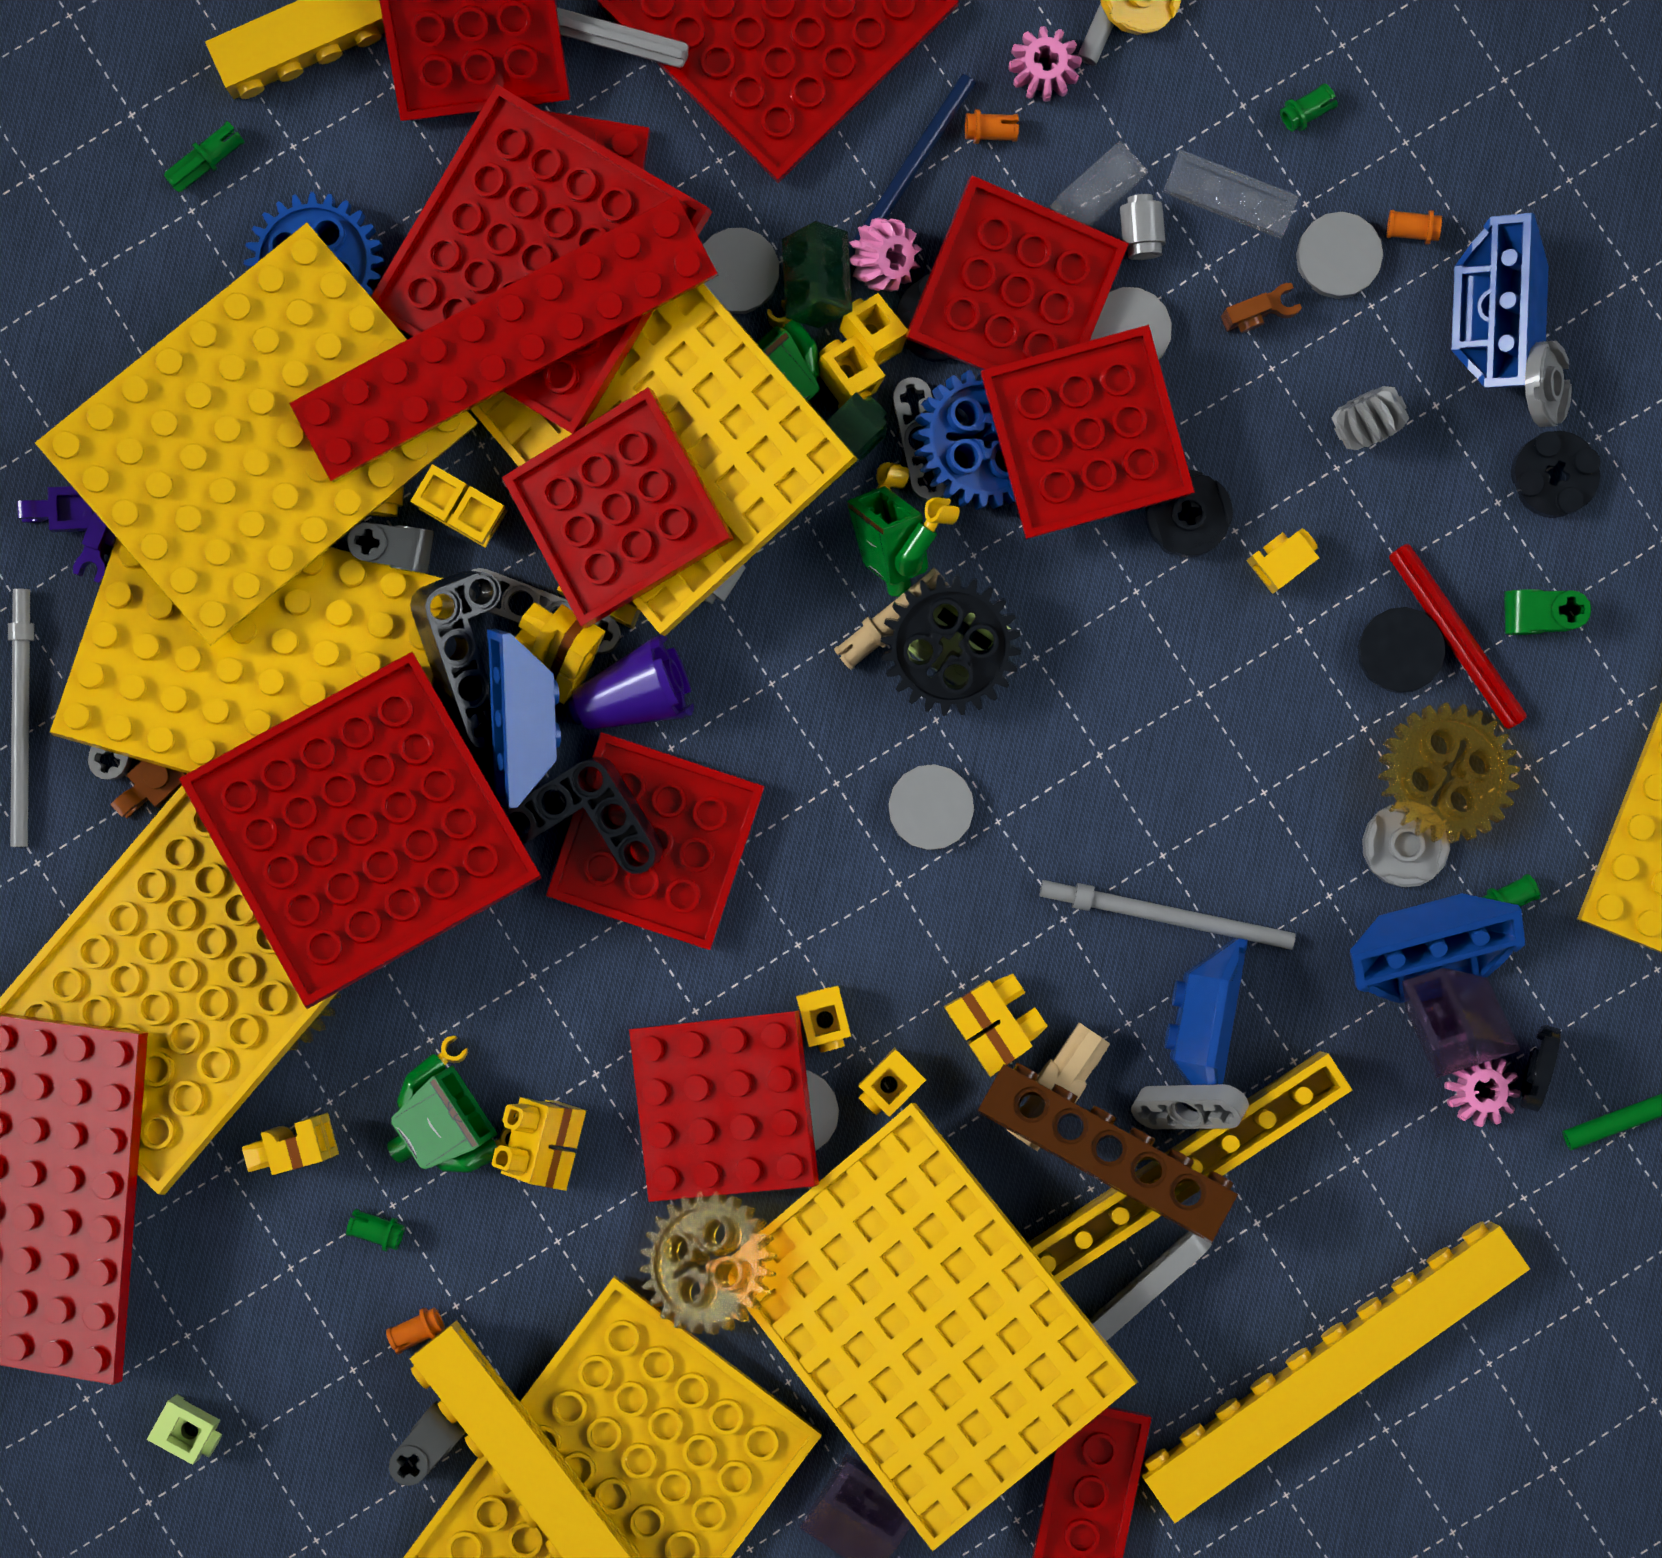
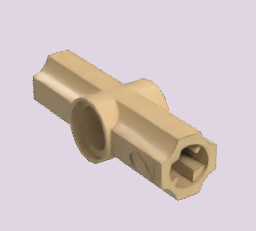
(1068, 1069)

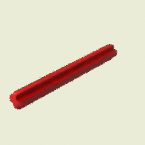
(1458, 636)

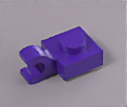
(63, 509)
(97, 543)

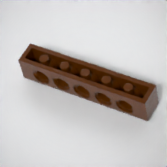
(1003, 1108)

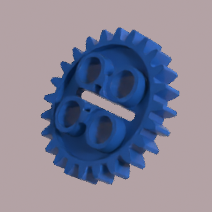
(351, 248)
(982, 477)

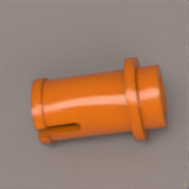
(991, 127)
(1414, 226)
(415, 1330)

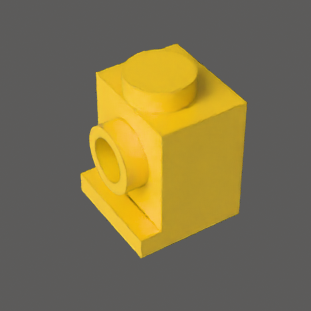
(876, 318)
(856, 362)
(1285, 559)
(822, 1000)
(907, 1079)

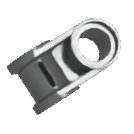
(399, 546)
(429, 1440)

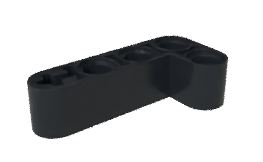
(466, 659)

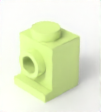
(171, 1435)

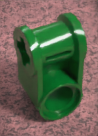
(1538, 611)

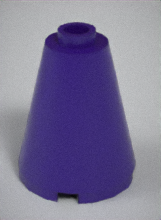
(635, 690)

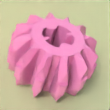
(1032, 72)
(884, 254)
(1481, 1106)

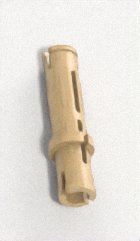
(869, 635)

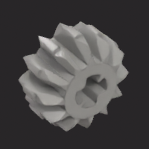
(1370, 418)

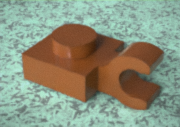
(1250, 313)
(151, 784)

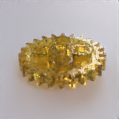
(1482, 791)
(717, 1299)

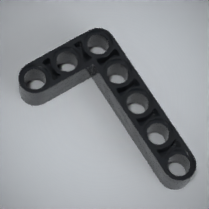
(596, 803)

